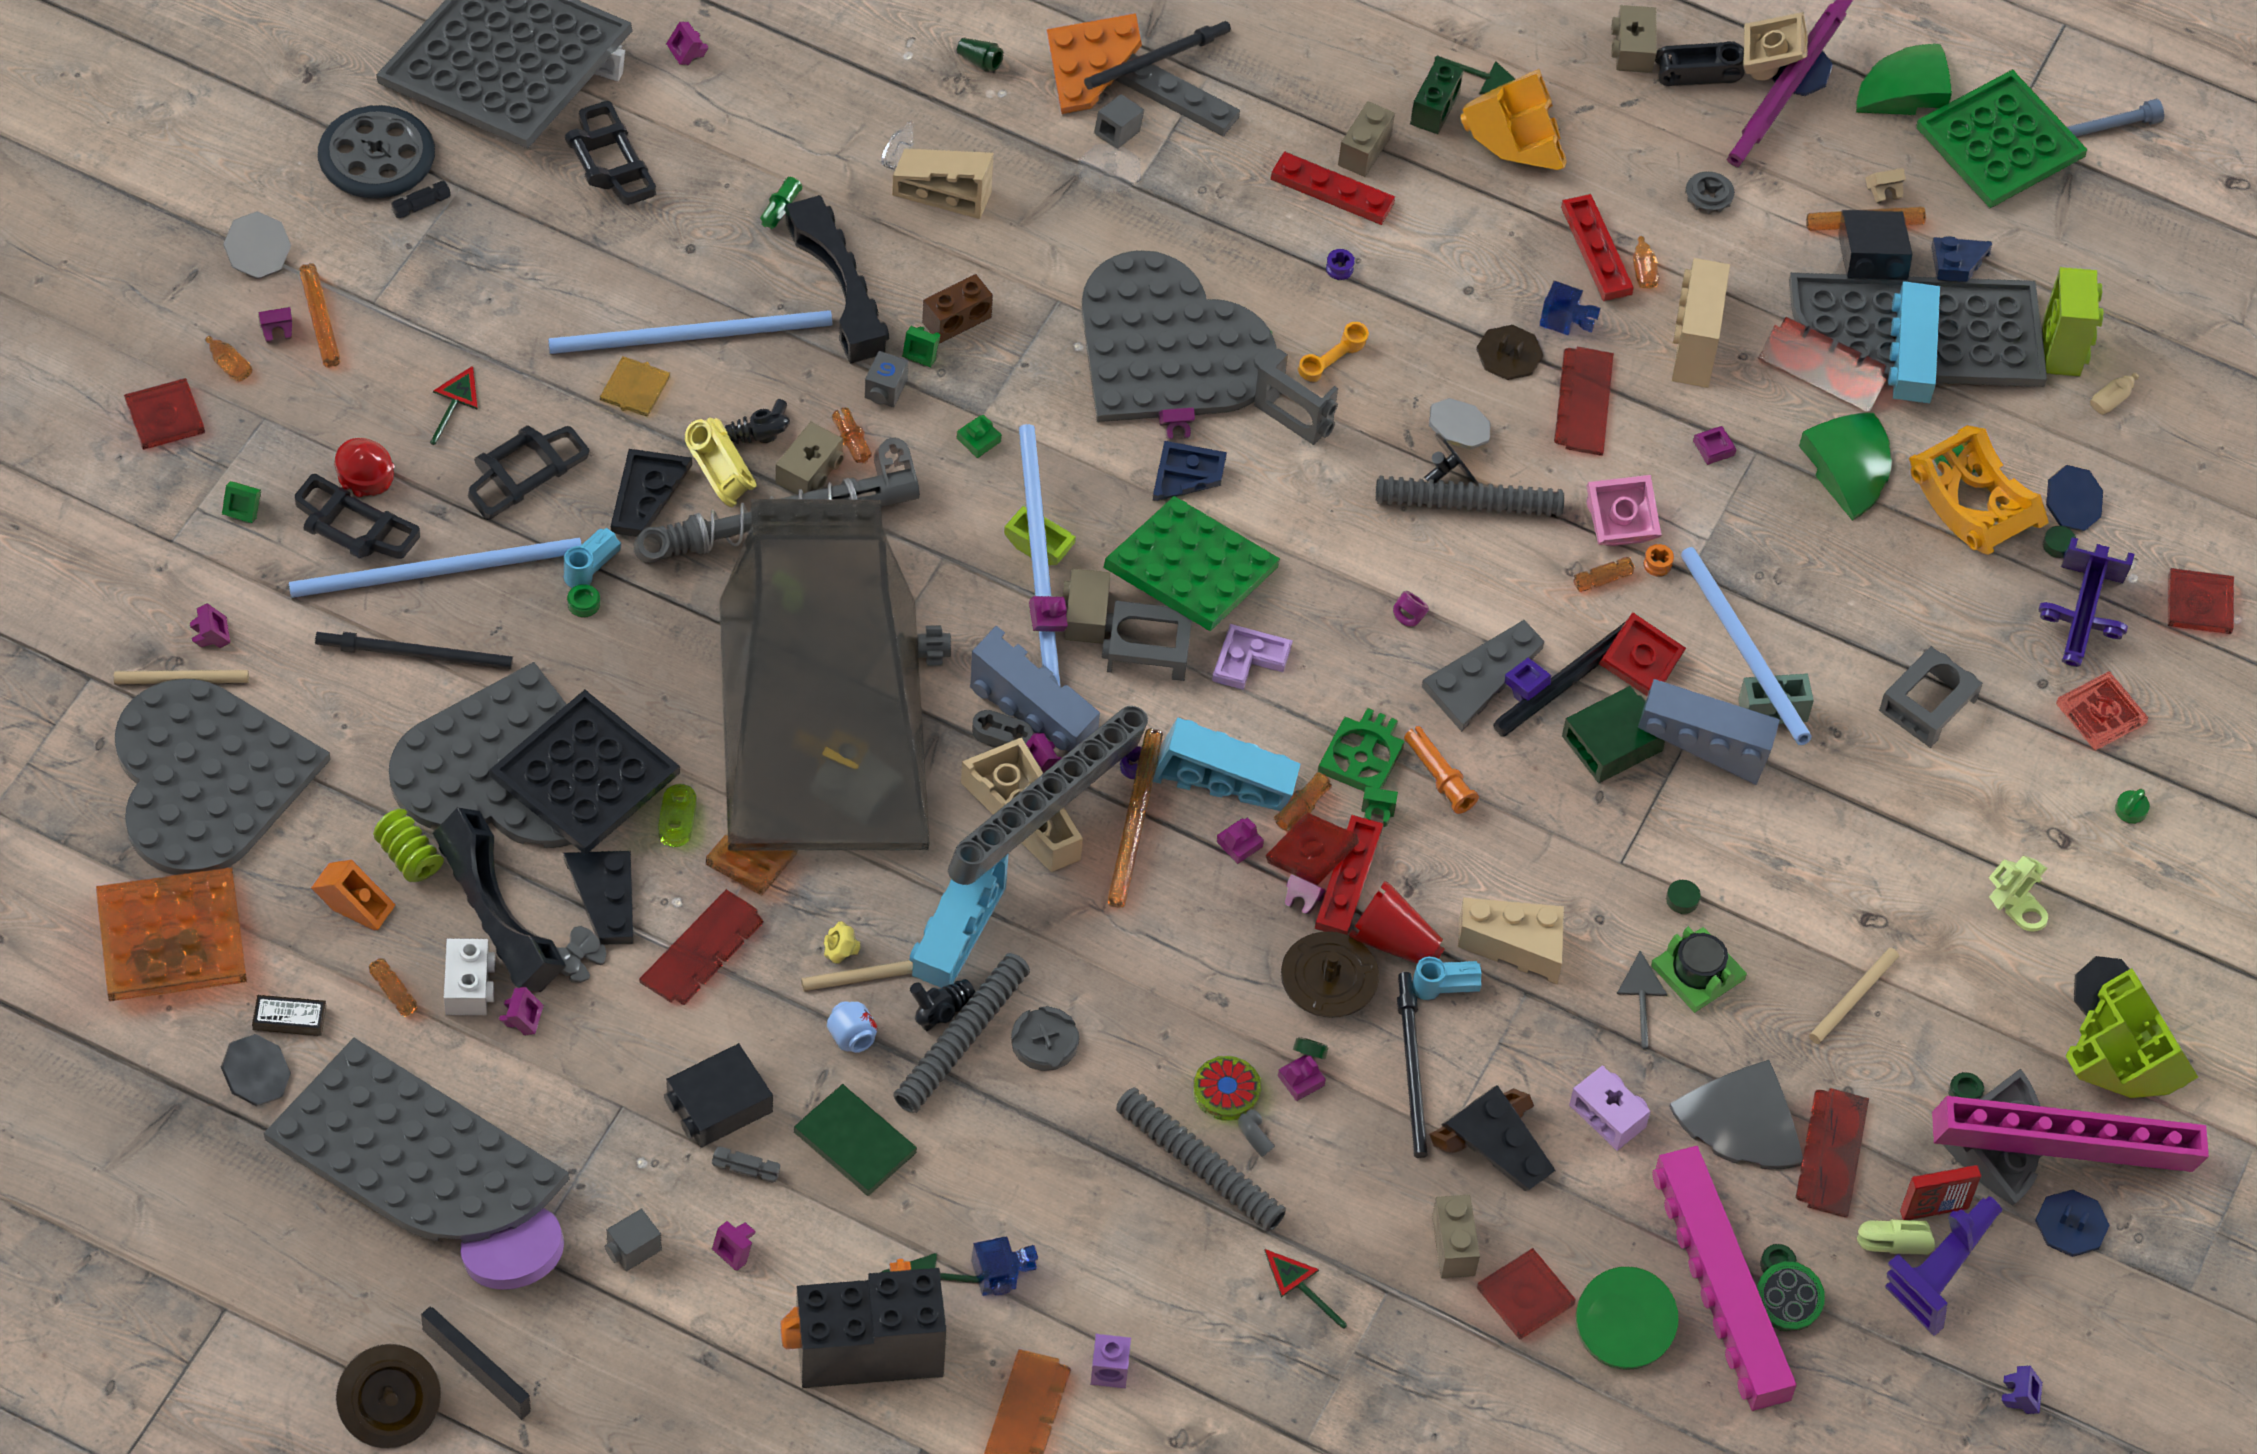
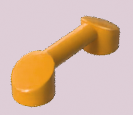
(1352, 341)

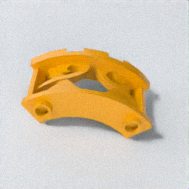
(2018, 508)

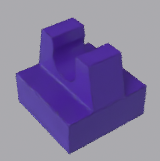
(1527, 679)
(2027, 1390)

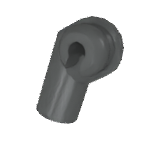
(1249, 1125)

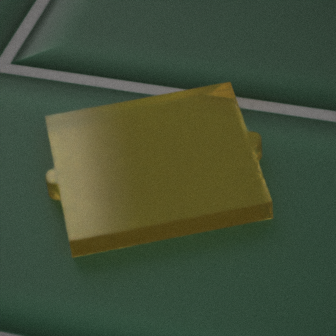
(635, 386)

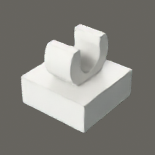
(613, 66)

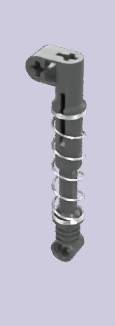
(699, 534)

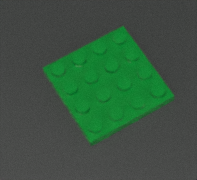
(2001, 138)
(1191, 563)

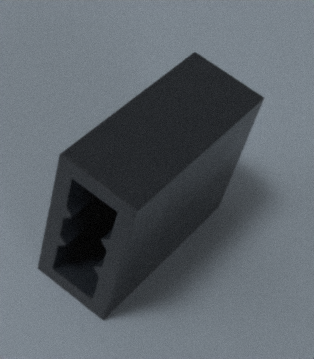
(1875, 244)
(718, 1095)

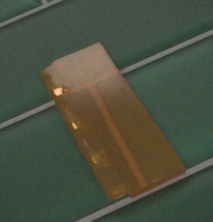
(1027, 1403)

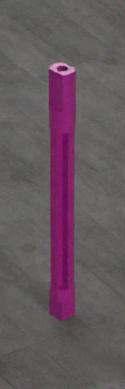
(1788, 81)

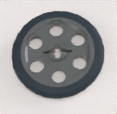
(370, 183)

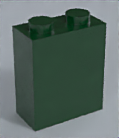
(1609, 735)

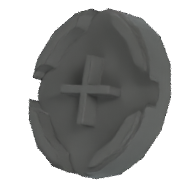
(1045, 1038)

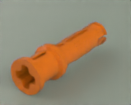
(1448, 780)

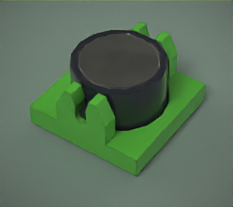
(1701, 968)

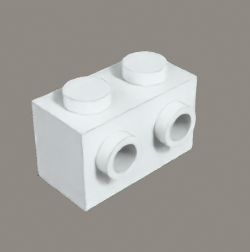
(467, 977)

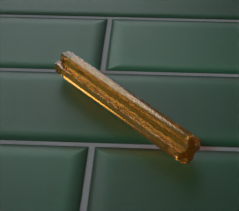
(1831, 220)
(319, 315)

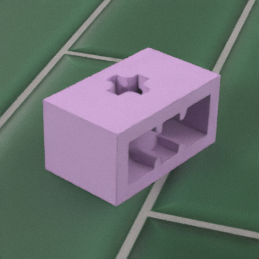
(1610, 1107)

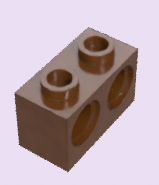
(957, 308)

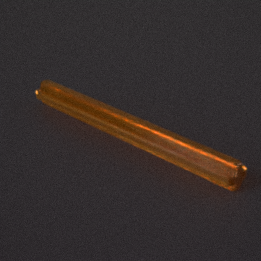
(1135, 818)

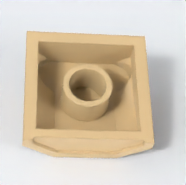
(1774, 44)

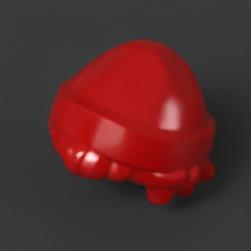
(364, 467)

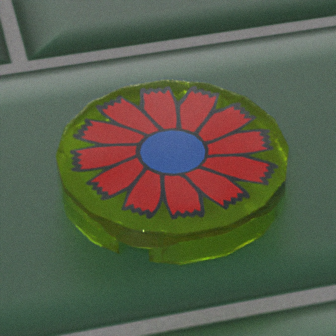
(1226, 1087)

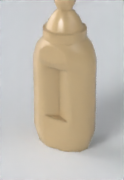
(2113, 394)

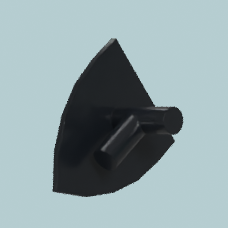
(1445, 465)

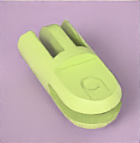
(1896, 1237)

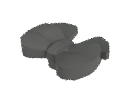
(582, 944)

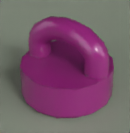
(1411, 604)

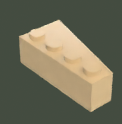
(1699, 321)
(999, 777)

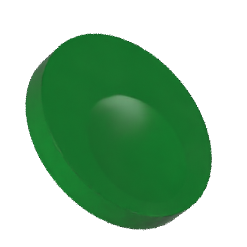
(1626, 1318)

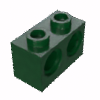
(1436, 96)

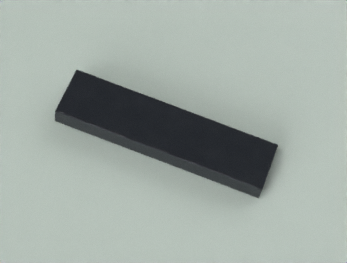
(476, 1362)

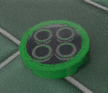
(1791, 1295)

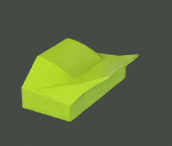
(1057, 538)

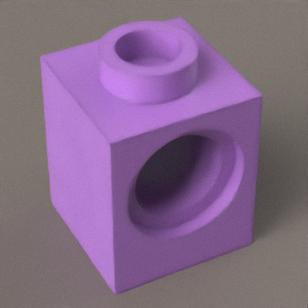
(1110, 1361)

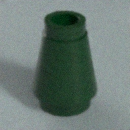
(981, 53)

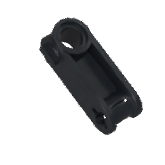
(1700, 63)

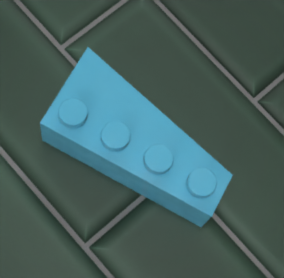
(1225, 766)
(957, 926)

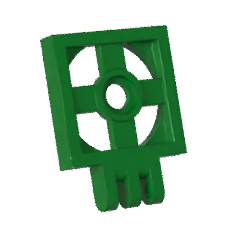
(1372, 733)

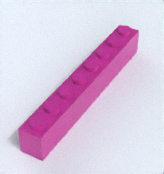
(2069, 1134)
(1724, 1278)

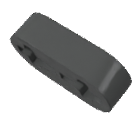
(1002, 728)

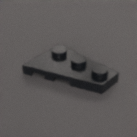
(645, 489)
(606, 892)
(1501, 1136)

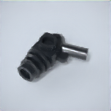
(763, 425)
(940, 1004)

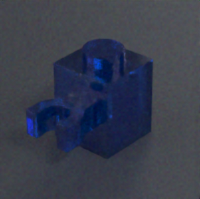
(1564, 308)
(999, 1266)

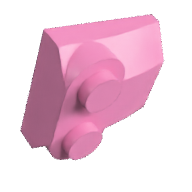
(1623, 510)

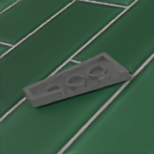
(1475, 678)

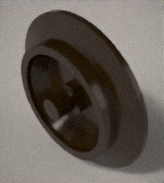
(1329, 974)
(388, 1396)

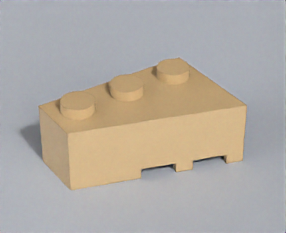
(945, 179)
(1514, 933)

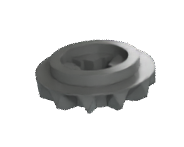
(1713, 183)

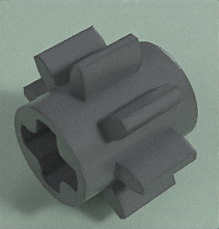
(934, 645)

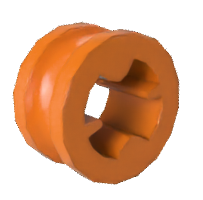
(1658, 552)

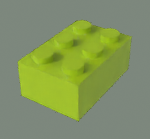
(2071, 321)

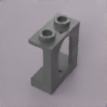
(1274, 382)
(1120, 650)
(1914, 717)

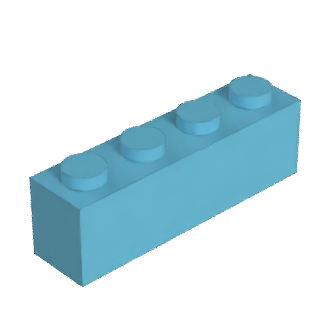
(1915, 343)

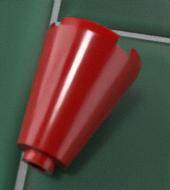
(1396, 928)

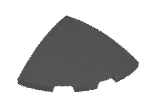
(1743, 1118)
(2004, 1172)

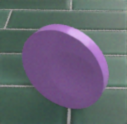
(515, 1255)

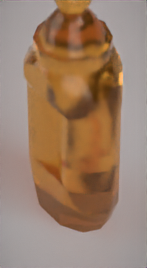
(1645, 265)
(229, 359)

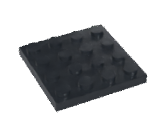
(585, 771)

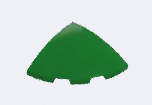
(1906, 82)
(1850, 459)

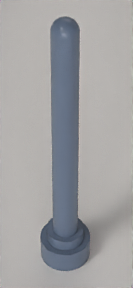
(2150, 112)

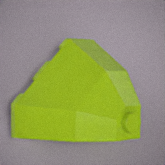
(2129, 1044)

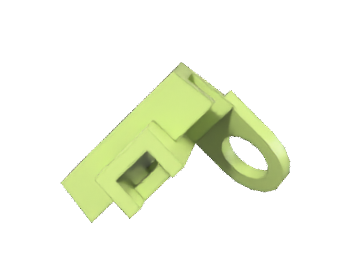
(2013, 890)

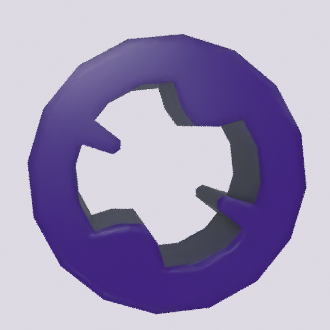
(1337, 272)
(1126, 769)

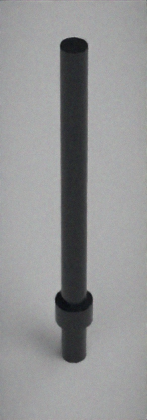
(1201, 37)
(350, 642)
(1407, 1007)

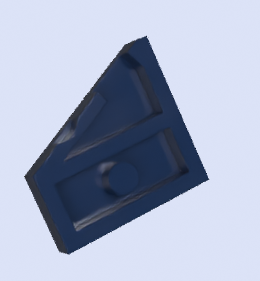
(1958, 258)
(1187, 470)

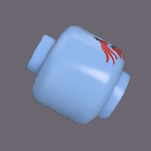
(852, 1026)

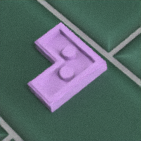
(1248, 647)

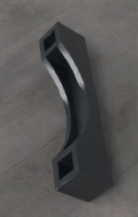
(815, 232)
(469, 850)

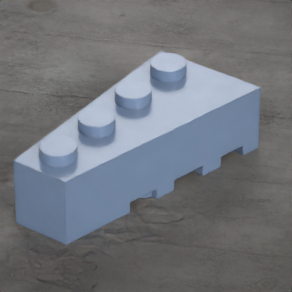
(1030, 692)
(1710, 729)

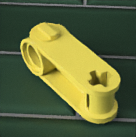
(719, 459)

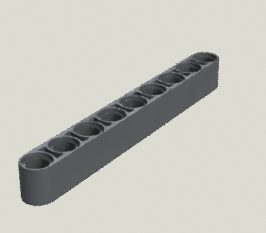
(1047, 795)

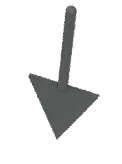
(1642, 982)

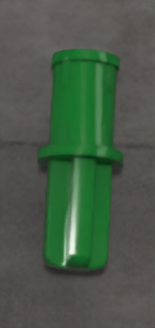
(778, 201)

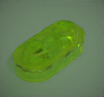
(677, 812)

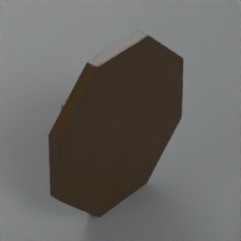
(1509, 352)

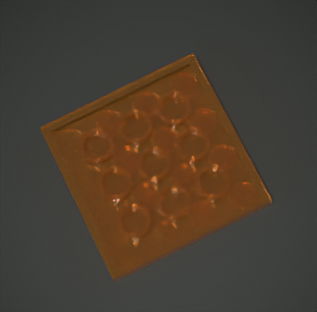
(170, 934)

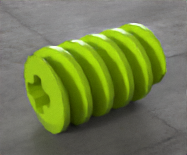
(407, 846)

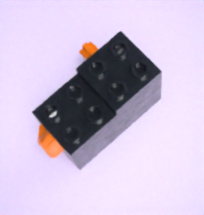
(869, 1328)

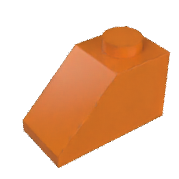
(353, 894)

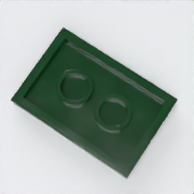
(855, 1139)

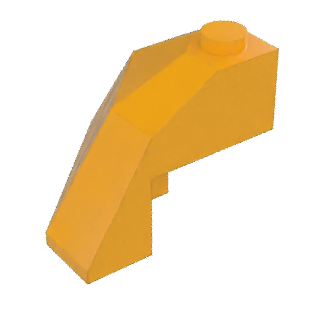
(1517, 123)

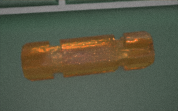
(1604, 574)
(393, 987)

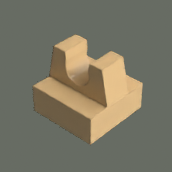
(1884, 180)

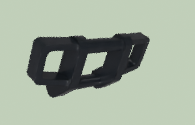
(585, 140)
(528, 436)
(362, 546)

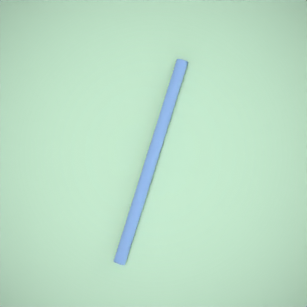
(690, 332)
(1037, 538)
(431, 568)
(1746, 646)

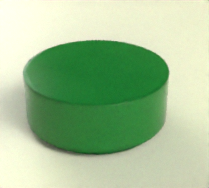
(583, 600)

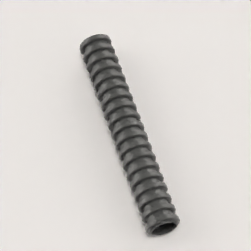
(1469, 496)
(961, 1033)
(1200, 1159)

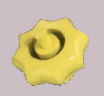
(840, 943)

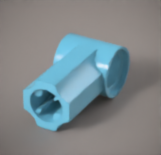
(585, 560)
(1446, 976)

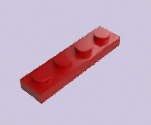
(1332, 188)
(1597, 247)
(1349, 878)

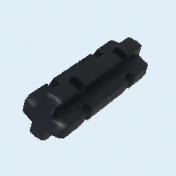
(420, 199)

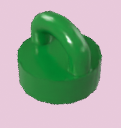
(2132, 806)

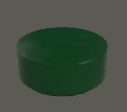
(2057, 540)
(1683, 896)
(1311, 1047)
(1966, 1086)
(1776, 1254)

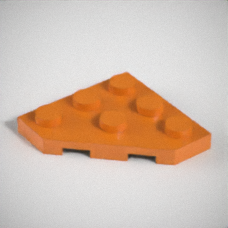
(1087, 50)

